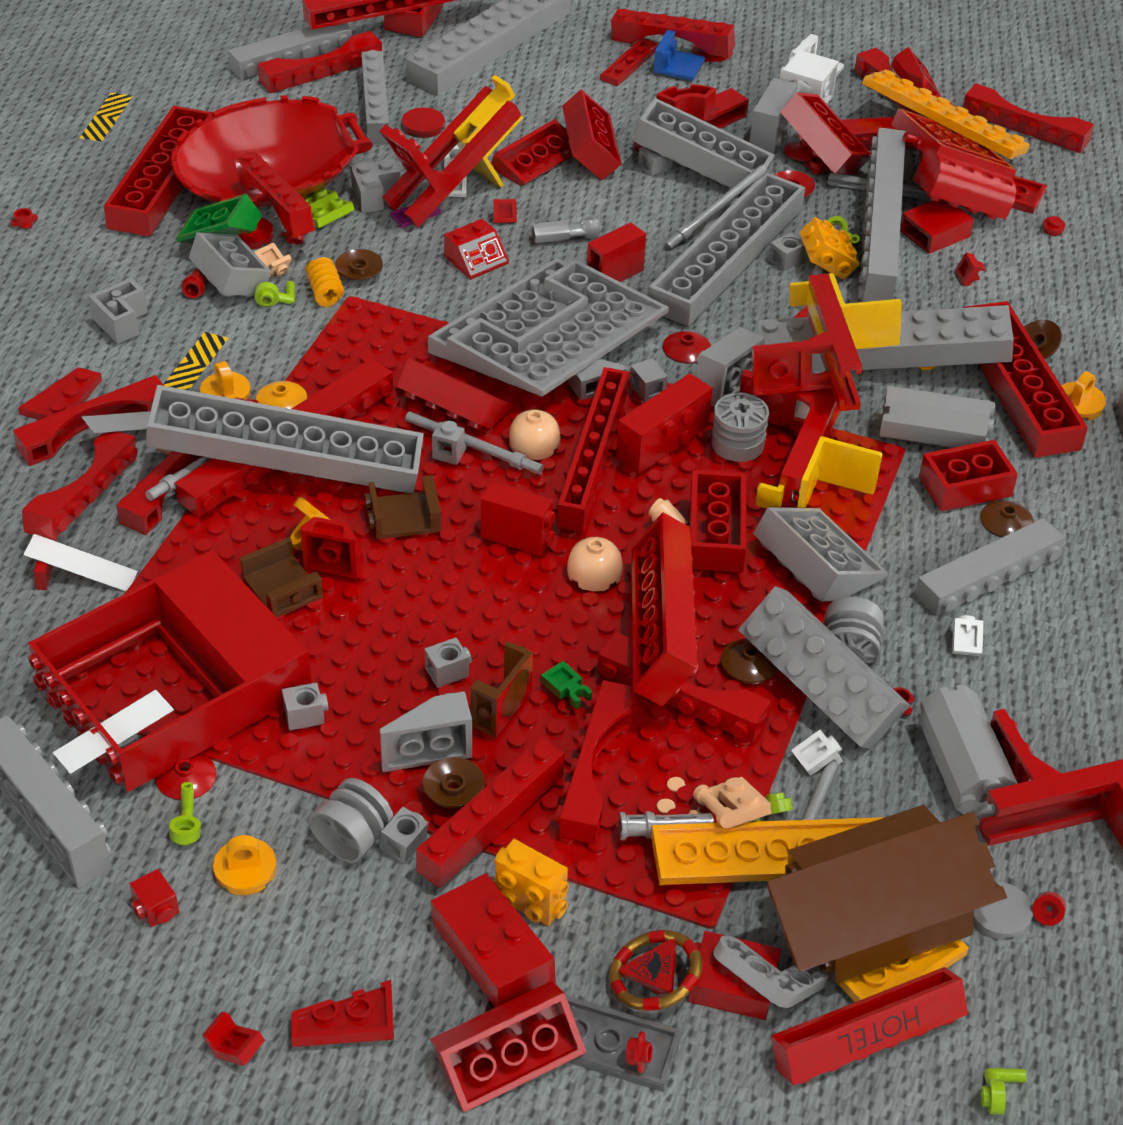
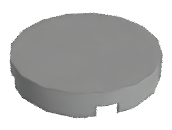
(1006, 917)

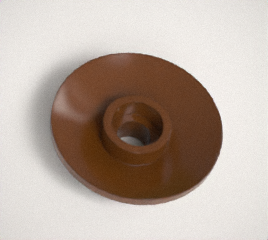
(359, 264)
(1045, 335)
(1005, 517)
(746, 663)
(449, 774)

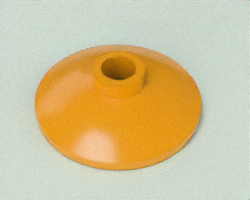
(281, 394)

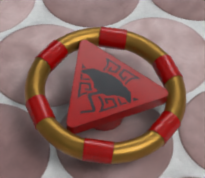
(655, 970)

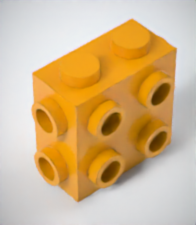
(829, 248)
(532, 882)

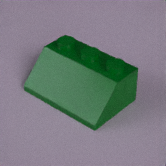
(224, 217)

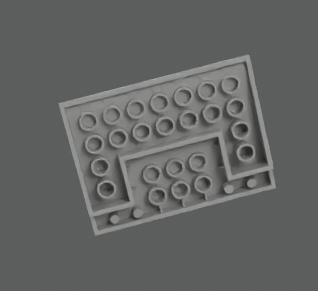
(546, 326)

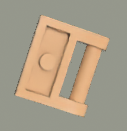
(741, 798)

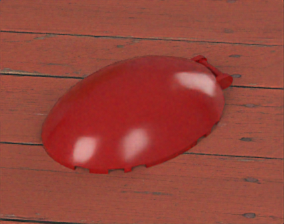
(296, 137)

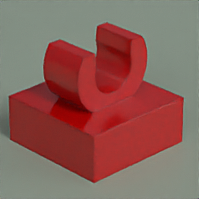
(504, 210)
(968, 269)

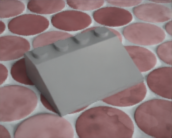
(817, 552)

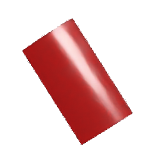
(533, 154)

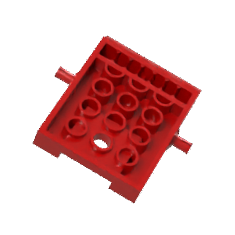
(958, 167)

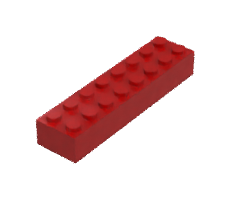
(150, 182)
(1034, 396)
(663, 610)

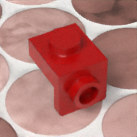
(232, 1041)

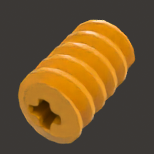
(324, 281)

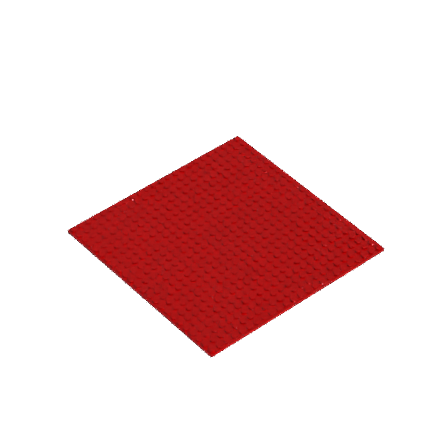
(451, 584)

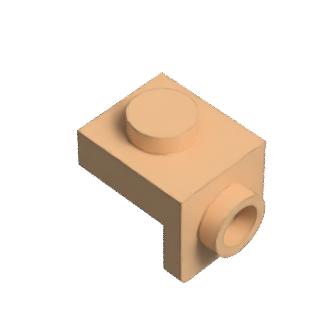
(274, 259)

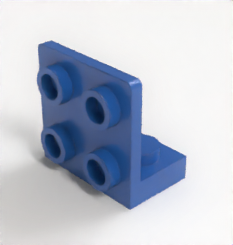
(676, 63)

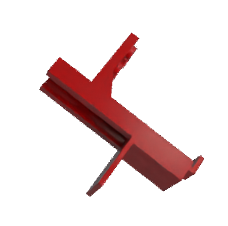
(1051, 797)

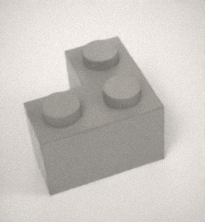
(372, 181)
(118, 308)

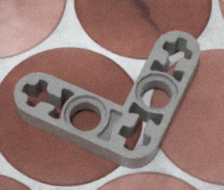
(779, 987)

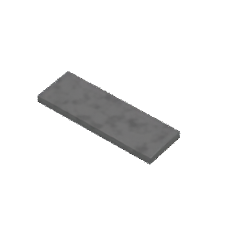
(606, 1038)

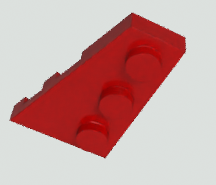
(63, 394)
(350, 1020)

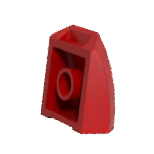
(910, 67)
(331, 548)

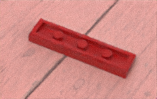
(629, 62)

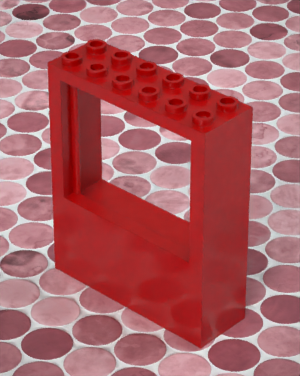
(212, 627)

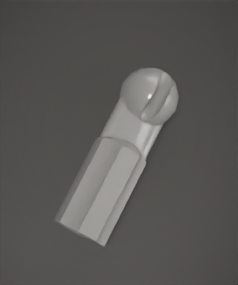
(562, 230)

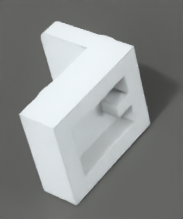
(967, 636)
(817, 752)

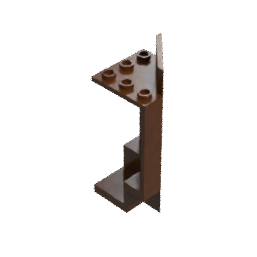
(883, 892)

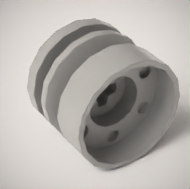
(739, 427)
(858, 626)
(350, 820)

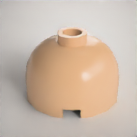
(534, 434)
(595, 564)

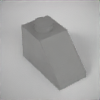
(587, 380)

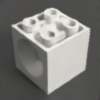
(815, 71)

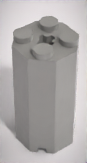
(935, 418)
(964, 748)

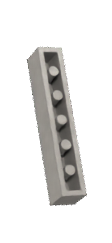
(291, 45)
(375, 95)
(989, 567)

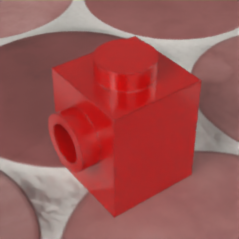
(153, 898)

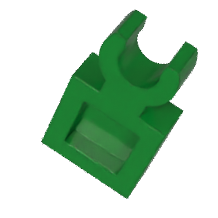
(566, 682)

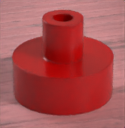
(1048, 914)

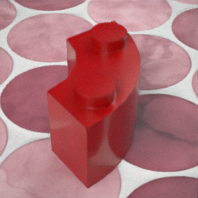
(696, 100)

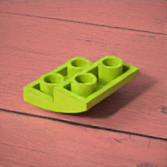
(327, 206)

